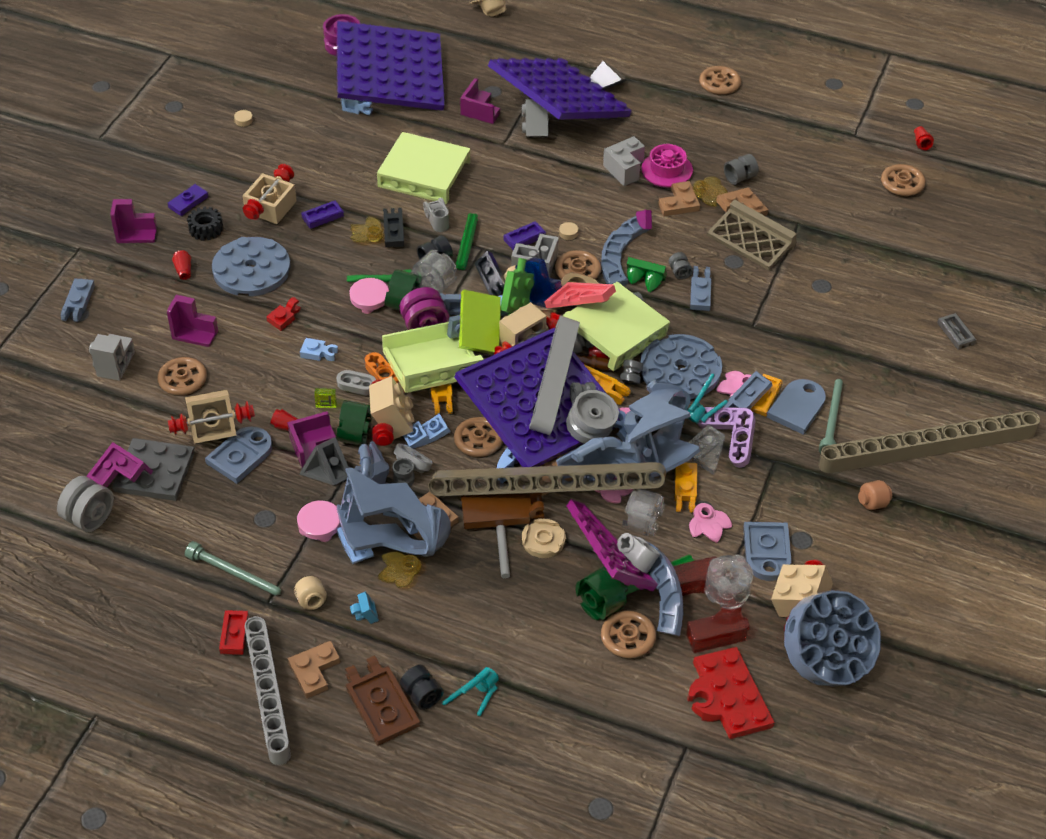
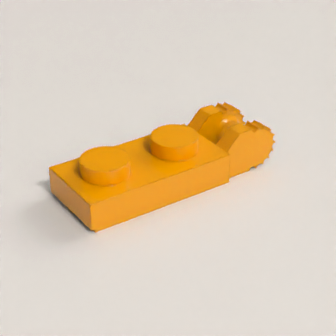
(609, 384)
(440, 394)
(686, 485)

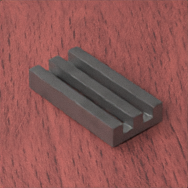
(953, 331)

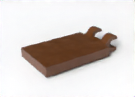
(501, 509)
(381, 702)

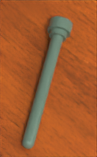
(829, 437)
(195, 552)

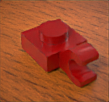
(281, 316)

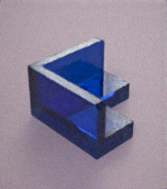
(543, 285)

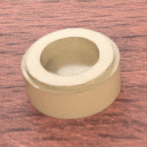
(243, 118)
(568, 231)

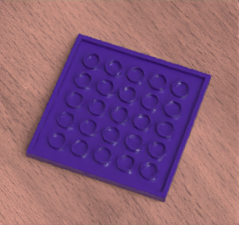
(389, 66)
(560, 88)
(507, 392)

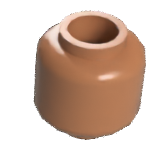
(875, 495)

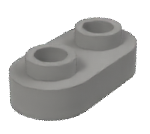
(354, 382)
(420, 462)

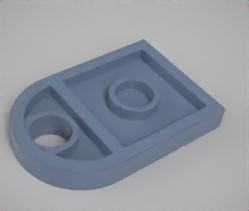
(797, 407)
(240, 453)
(766, 546)

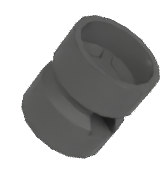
(741, 169)

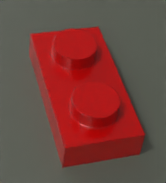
(233, 632)

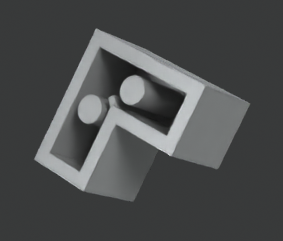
(536, 120)
(624, 160)
(545, 248)
(111, 355)

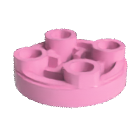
(368, 294)
(318, 520)

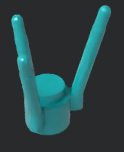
(697, 410)
(483, 682)

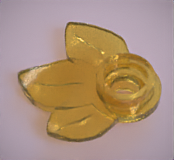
(709, 189)
(369, 231)
(398, 568)

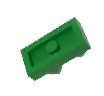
(654, 272)

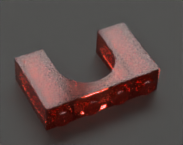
(714, 631)

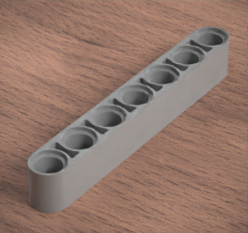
(554, 375)
(267, 698)

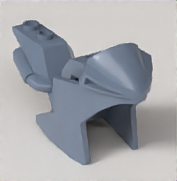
(661, 409)
(369, 495)

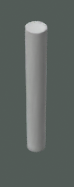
(503, 554)

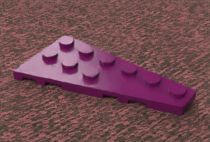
(606, 548)

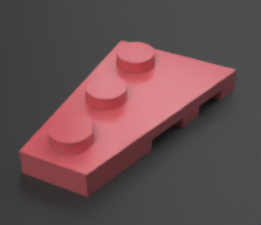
(580, 293)

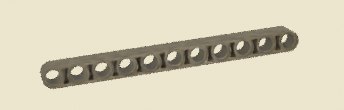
(928, 442)
(555, 473)

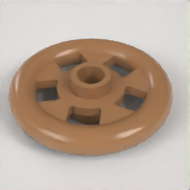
(720, 80)
(903, 179)
(578, 264)
(182, 389)
(467, 447)
(625, 618)

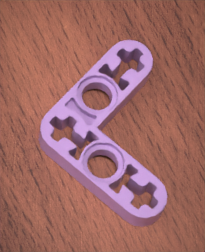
(737, 425)

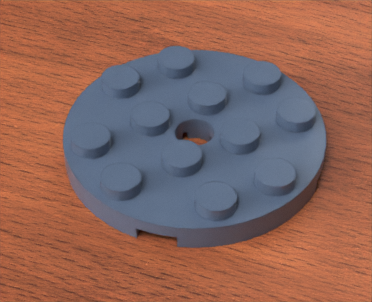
(236, 277)
(697, 356)

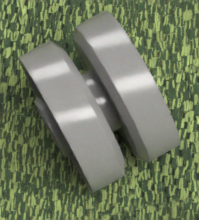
(592, 416)
(85, 503)

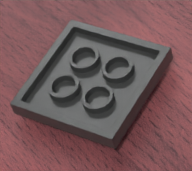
(169, 467)

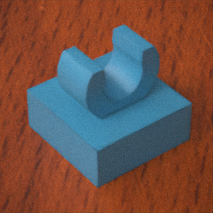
(365, 608)

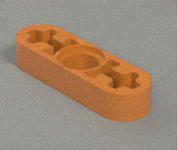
(383, 366)

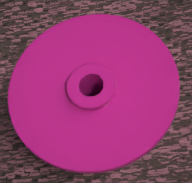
(667, 166)

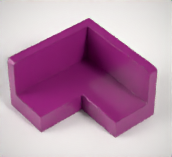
(475, 104)
(132, 226)
(188, 325)
(308, 433)
(116, 461)

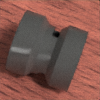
(680, 265)
(631, 372)
(577, 388)
(403, 471)

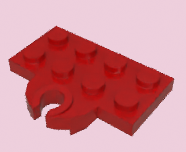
(729, 694)

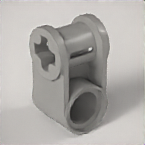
(437, 214)
(638, 551)

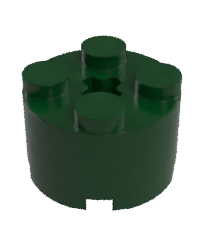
(400, 285)
(354, 423)
(601, 594)

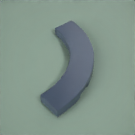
(614, 248)
(671, 595)

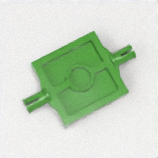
(517, 288)

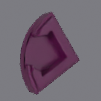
(644, 219)

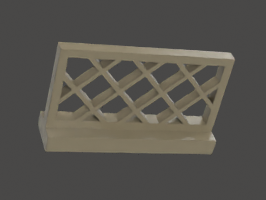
(761, 226)

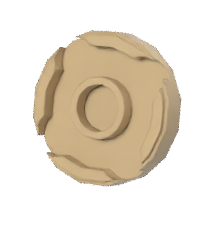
(543, 538)

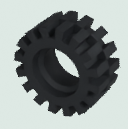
(202, 231)

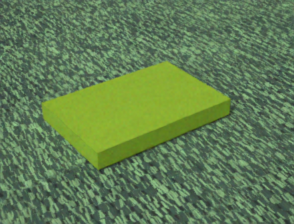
(479, 322)

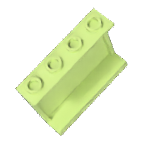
(422, 167)
(620, 325)
(426, 357)

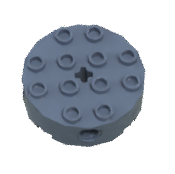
(832, 638)

